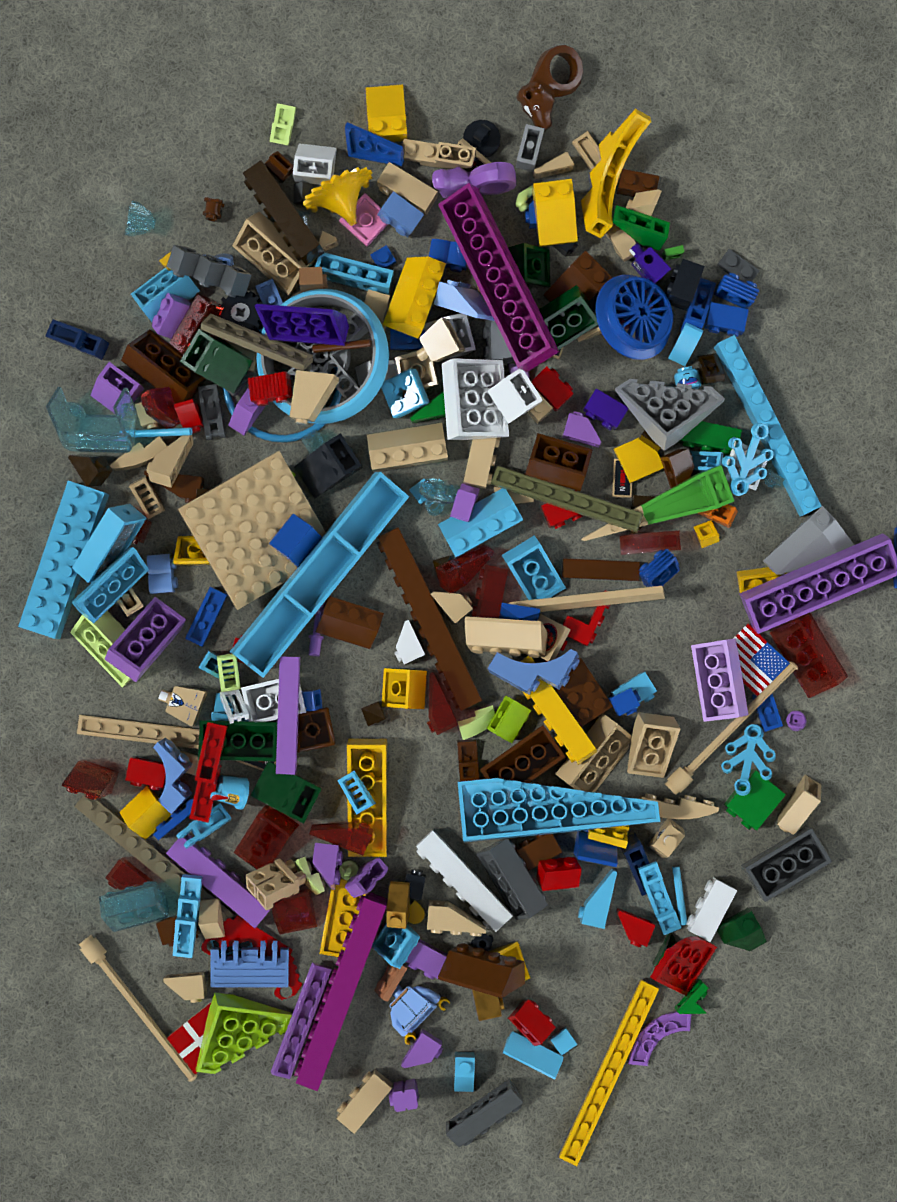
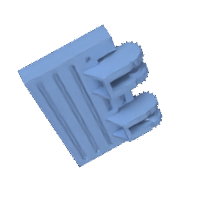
(249, 968)

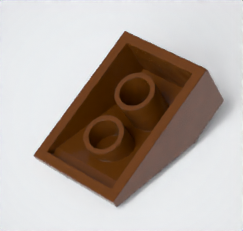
(582, 272)

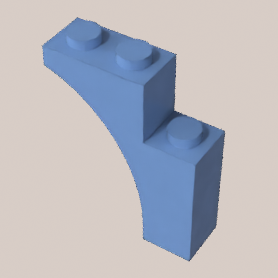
(526, 675)

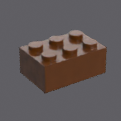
(559, 462)
(583, 695)

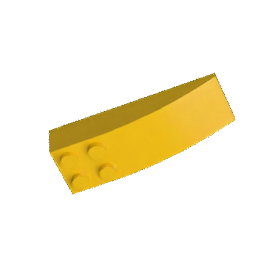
(369, 761)

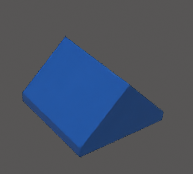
(295, 540)

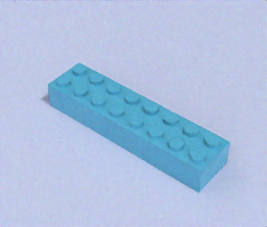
(55, 579)

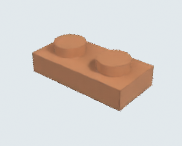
(389, 981)

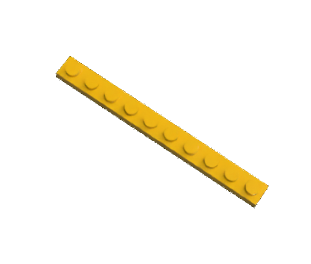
(608, 1072)

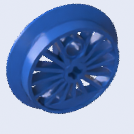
(634, 310)

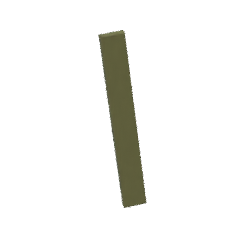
(567, 499)

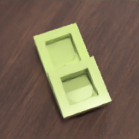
(282, 124)

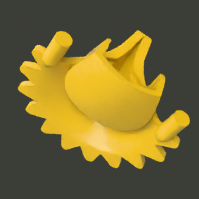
(340, 194)

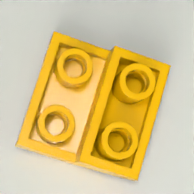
(614, 835)

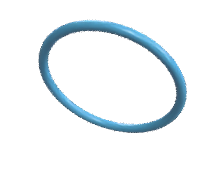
(280, 438)

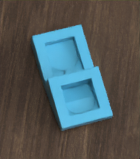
(685, 344)

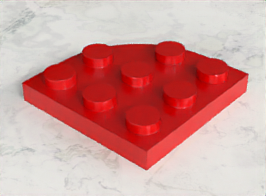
(683, 963)

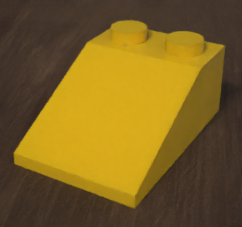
(387, 112)
(555, 212)

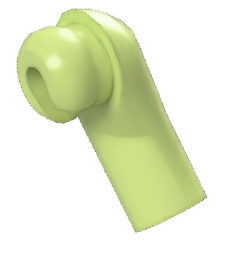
(522, 198)

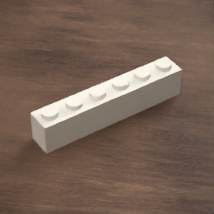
(464, 880)

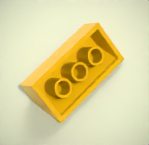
(414, 295)

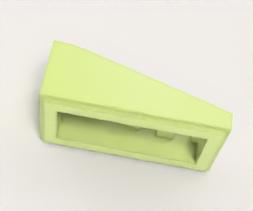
(231, 684)

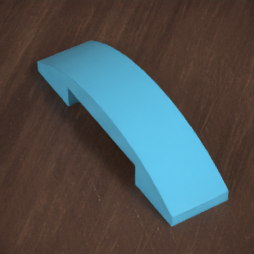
(659, 898)

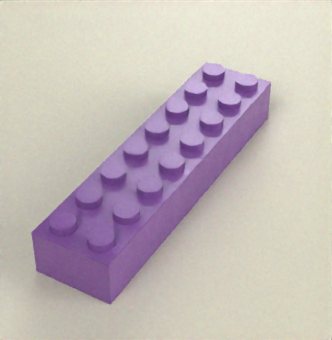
(820, 583)

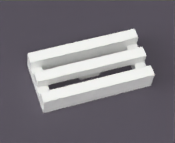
(231, 717)

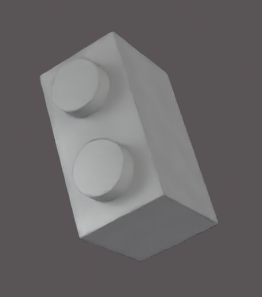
(529, 148)

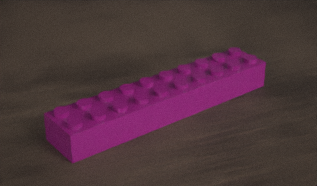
(498, 278)
(340, 994)

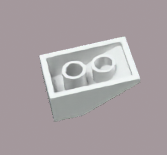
(262, 701)

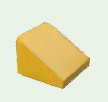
(706, 534)

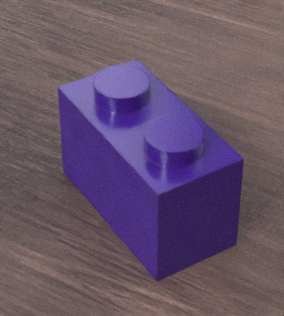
(605, 409)

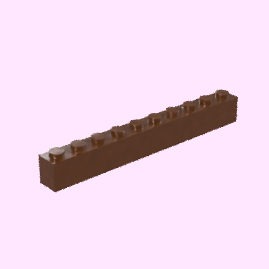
(431, 622)

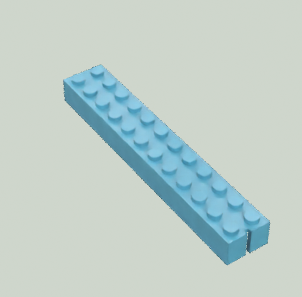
(319, 574)

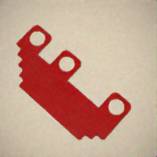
(242, 931)

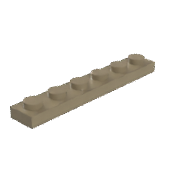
(257, 342)

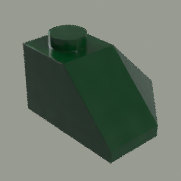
(742, 931)

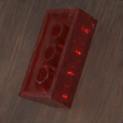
(805, 645)

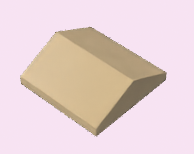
(425, 369)

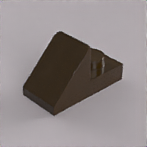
(710, 369)

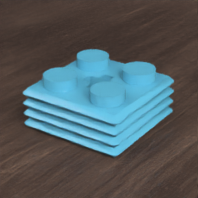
(414, 398)
(395, 944)

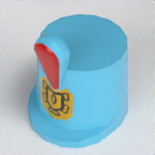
(232, 791)

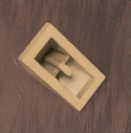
(211, 918)

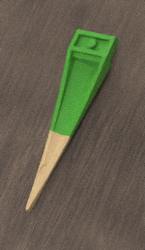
(695, 495)

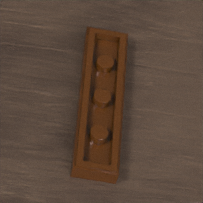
(600, 569)

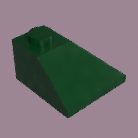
(532, 263)

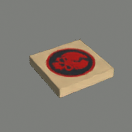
(556, 636)

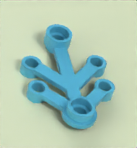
(747, 462)
(748, 756)

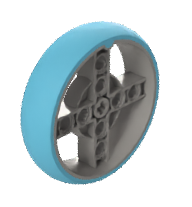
(363, 320)

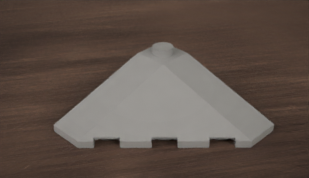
(668, 411)
(811, 541)

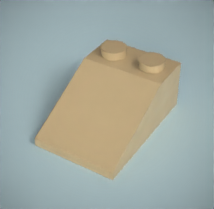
(652, 744)

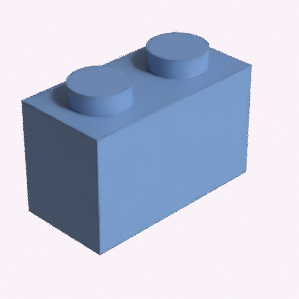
(400, 214)

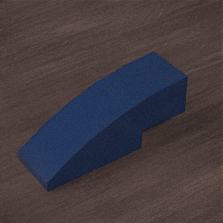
(77, 339)

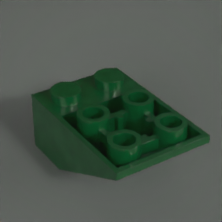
(216, 360)
(286, 793)

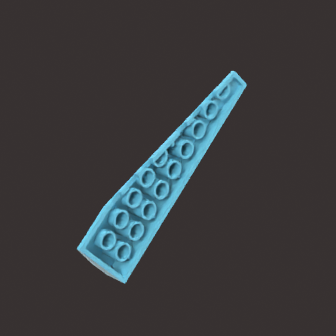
(520, 809)

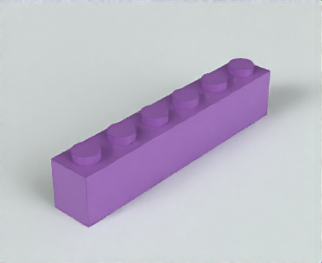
(218, 880)

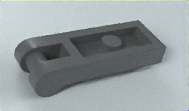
(211, 411)

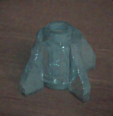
(139, 220)

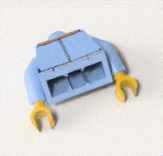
(412, 1008)

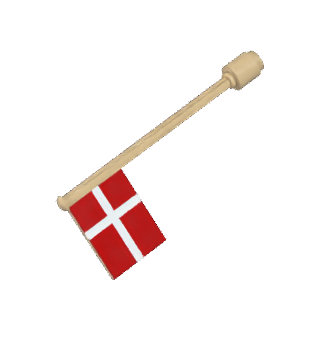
(183, 1043)

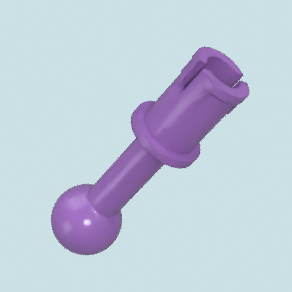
(316, 639)

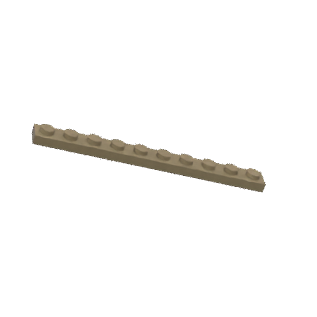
(139, 847)

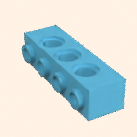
(356, 273)

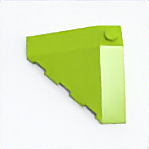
(235, 1027)

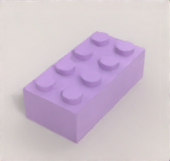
(719, 680)

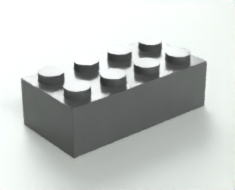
(786, 863)

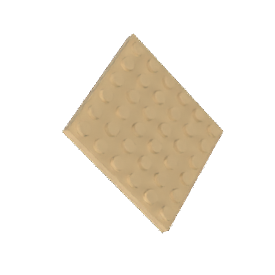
(241, 519)

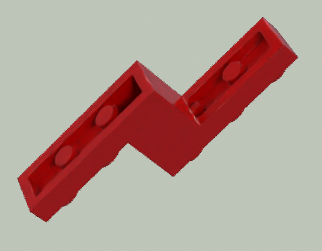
(582, 632)
(208, 771)

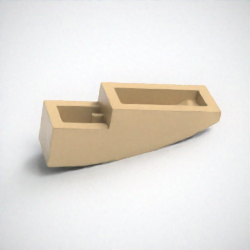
(139, 455)

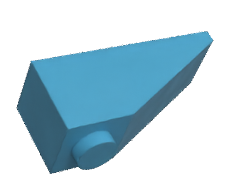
(597, 904)

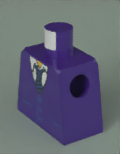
(654, 269)

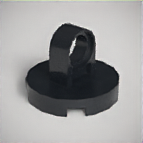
(483, 136)

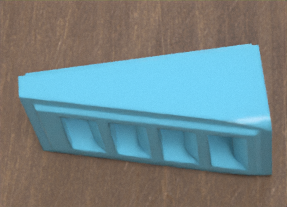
(350, 796)

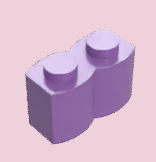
(366, 877)

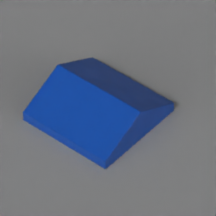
(518, 612)

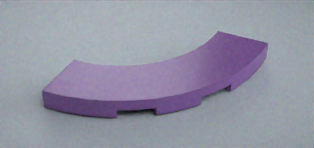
(654, 1032)

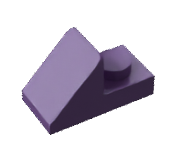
(464, 502)

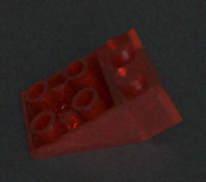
(91, 780)

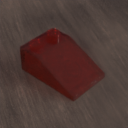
(440, 713)
(266, 837)

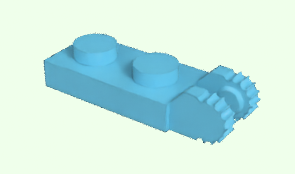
(202, 829)

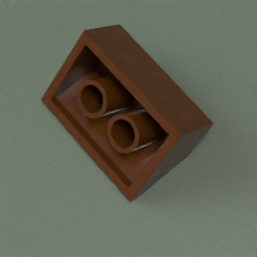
(349, 622)

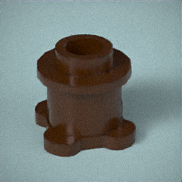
(213, 209)

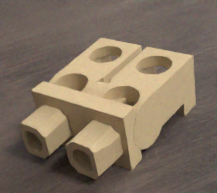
(274, 882)

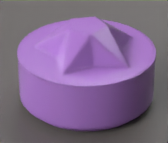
(796, 720)

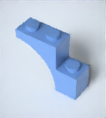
(175, 765)

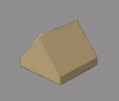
(327, 241)

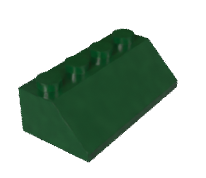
(569, 316)
(245, 740)

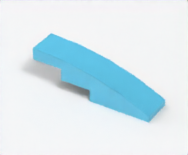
(187, 916)

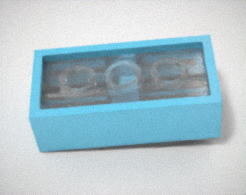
(109, 540)

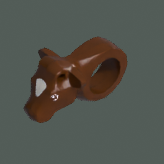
(540, 93)

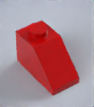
(189, 415)
(636, 928)

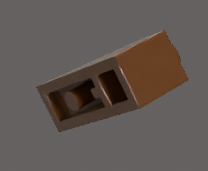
(185, 486)

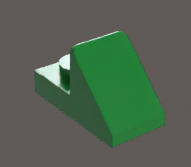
(689, 1004)

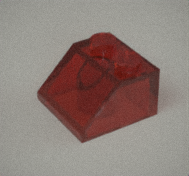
(294, 912)

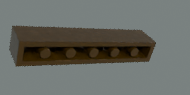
(283, 212)

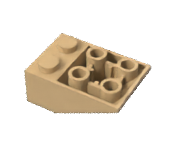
(448, 917)

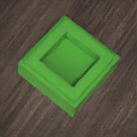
(673, 253)

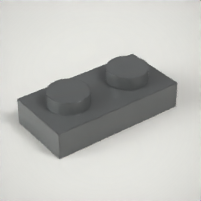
(737, 265)

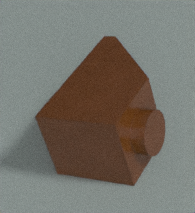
(678, 466)

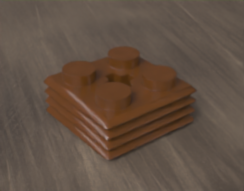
(323, 737)

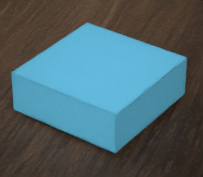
(563, 1041)

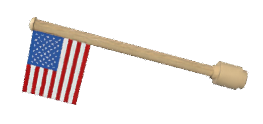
(762, 673)

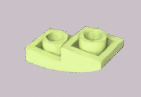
(477, 724)
(313, 882)

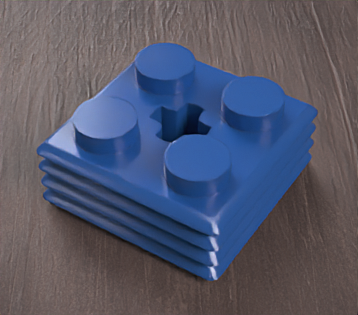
(737, 291)
(659, 569)

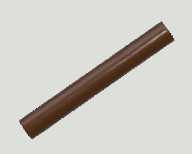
(348, 345)

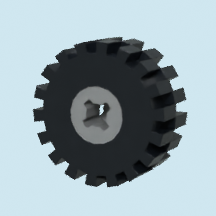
(248, 318)

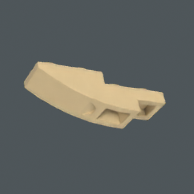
(439, 155)
(685, 808)

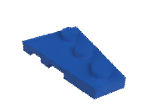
(372, 147)

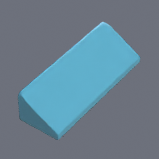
(536, 1057)

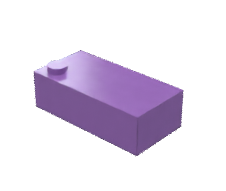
(145, 639)

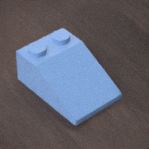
(462, 299)

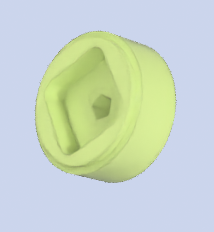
(348, 869)

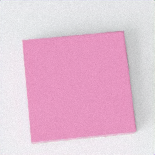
(368, 222)

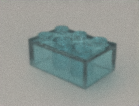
(134, 906)

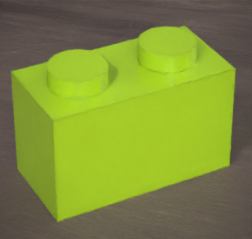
(509, 719)

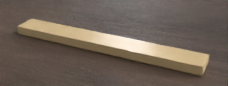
(595, 599)
(137, 731)

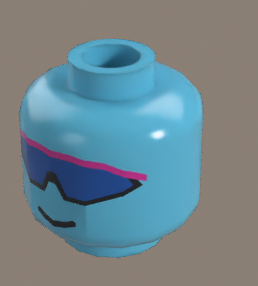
(688, 376)

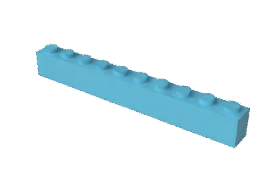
(760, 411)

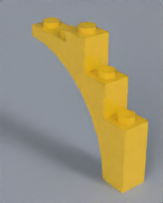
(605, 175)

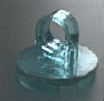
(437, 492)

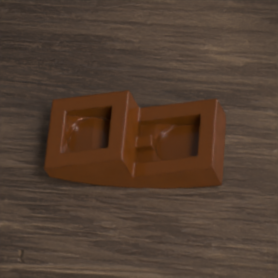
(468, 760)

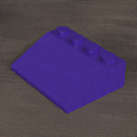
(303, 324)

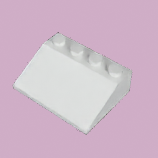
(468, 404)

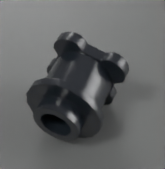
(487, 938)

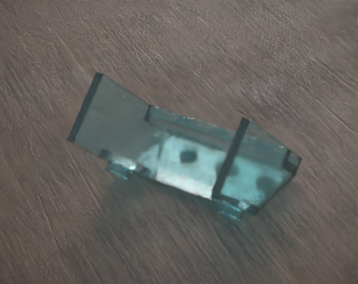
(93, 432)

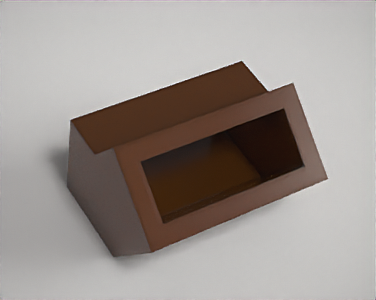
(279, 166)

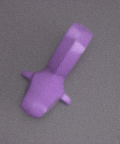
(488, 178)

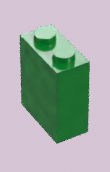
(756, 805)

